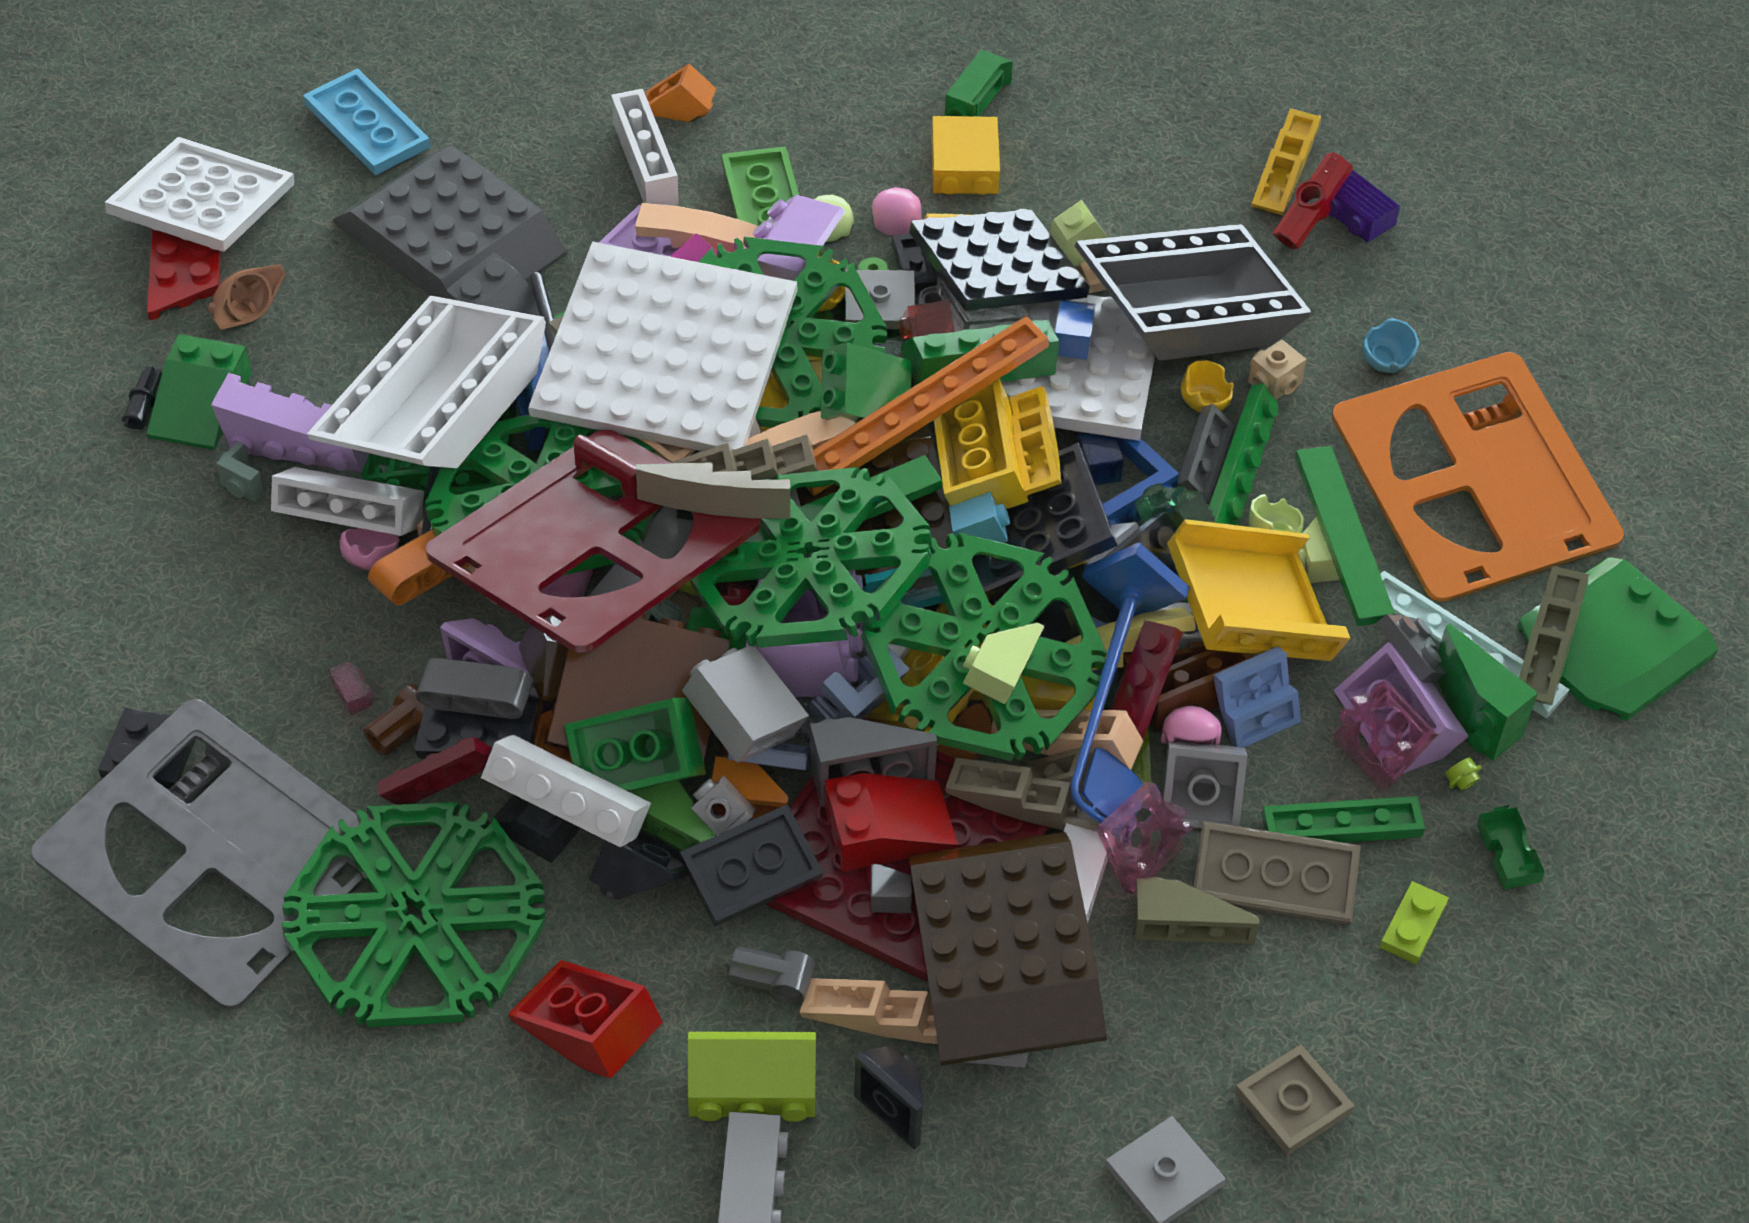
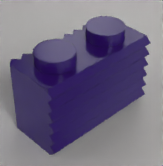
(1364, 208)

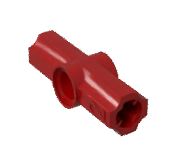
(1322, 185)

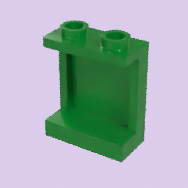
(860, 381)

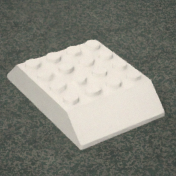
(437, 384)

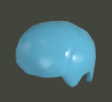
(1390, 346)

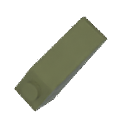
(1182, 913)

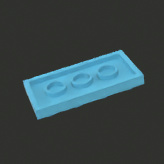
(366, 121)

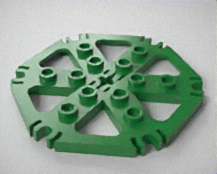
(802, 333)
(509, 467)
(834, 552)
(964, 626)
(390, 926)

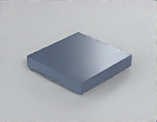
(782, 756)

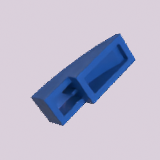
(1074, 328)

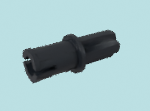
(142, 398)

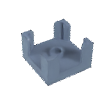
(850, 701)

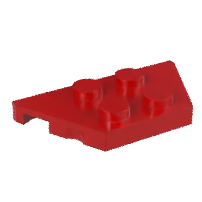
(180, 273)

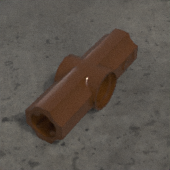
(396, 723)

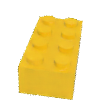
(979, 449)

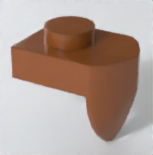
(971, 718)

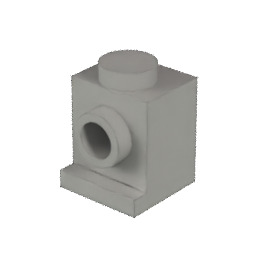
(722, 791)

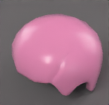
(895, 210)
(365, 547)
(1191, 725)

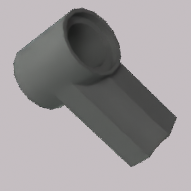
(782, 975)

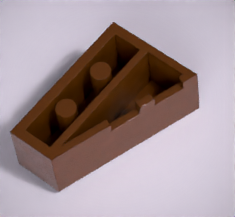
(1190, 679)

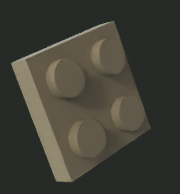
(1294, 1099)

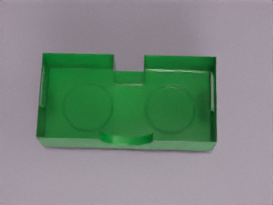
(1513, 858)

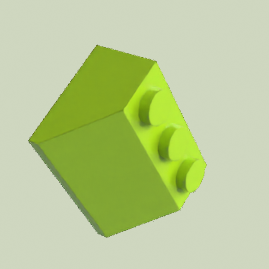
(751, 1074)

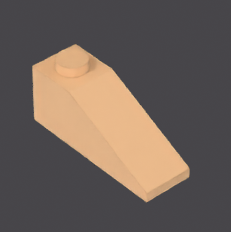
(1114, 734)

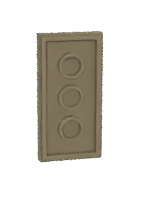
(1278, 872)

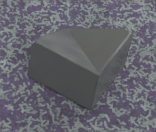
(890, 890)

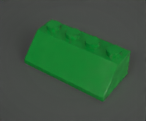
(937, 351)

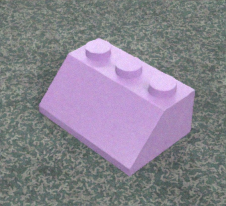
(795, 221)
(482, 643)
(1422, 696)

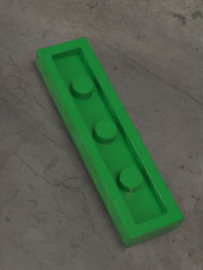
(1348, 819)

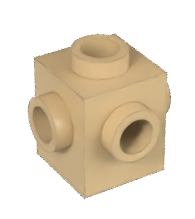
(1278, 368)

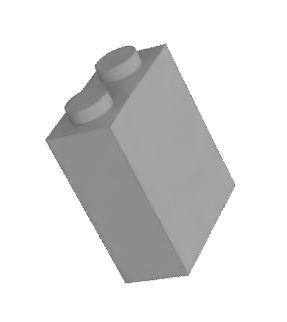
(744, 702)

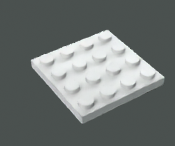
(200, 194)

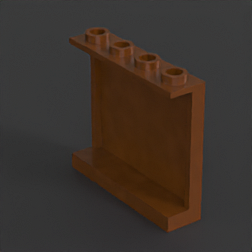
(630, 670)

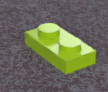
(1414, 922)

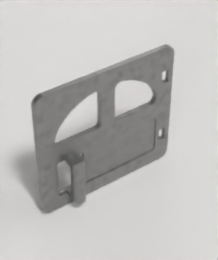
(247, 827)

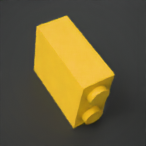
(965, 155)

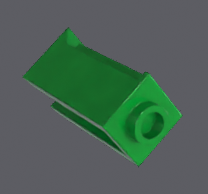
(978, 85)

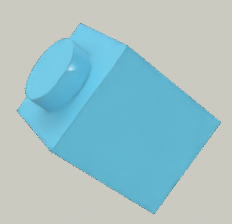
(980, 518)

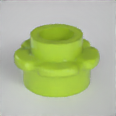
(1463, 774)

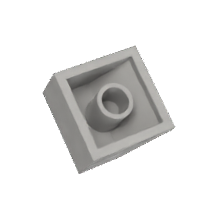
(1205, 781)

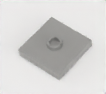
(890, 291)
(1165, 1172)

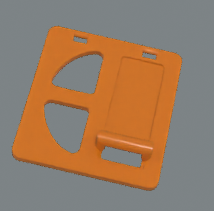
(1513, 466)

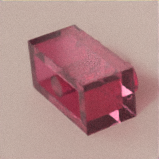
(351, 688)

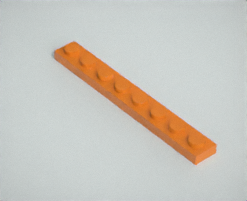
(931, 398)

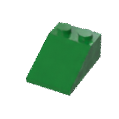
(188, 387)
(1483, 694)
(639, 745)

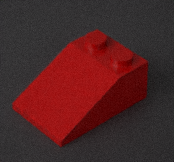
(885, 818)
(588, 1016)

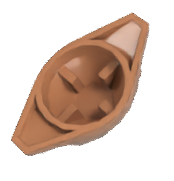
(245, 295)

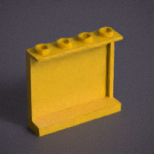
(1252, 591)

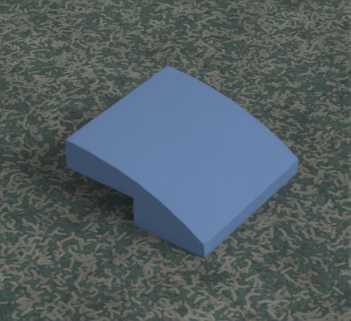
(1257, 698)

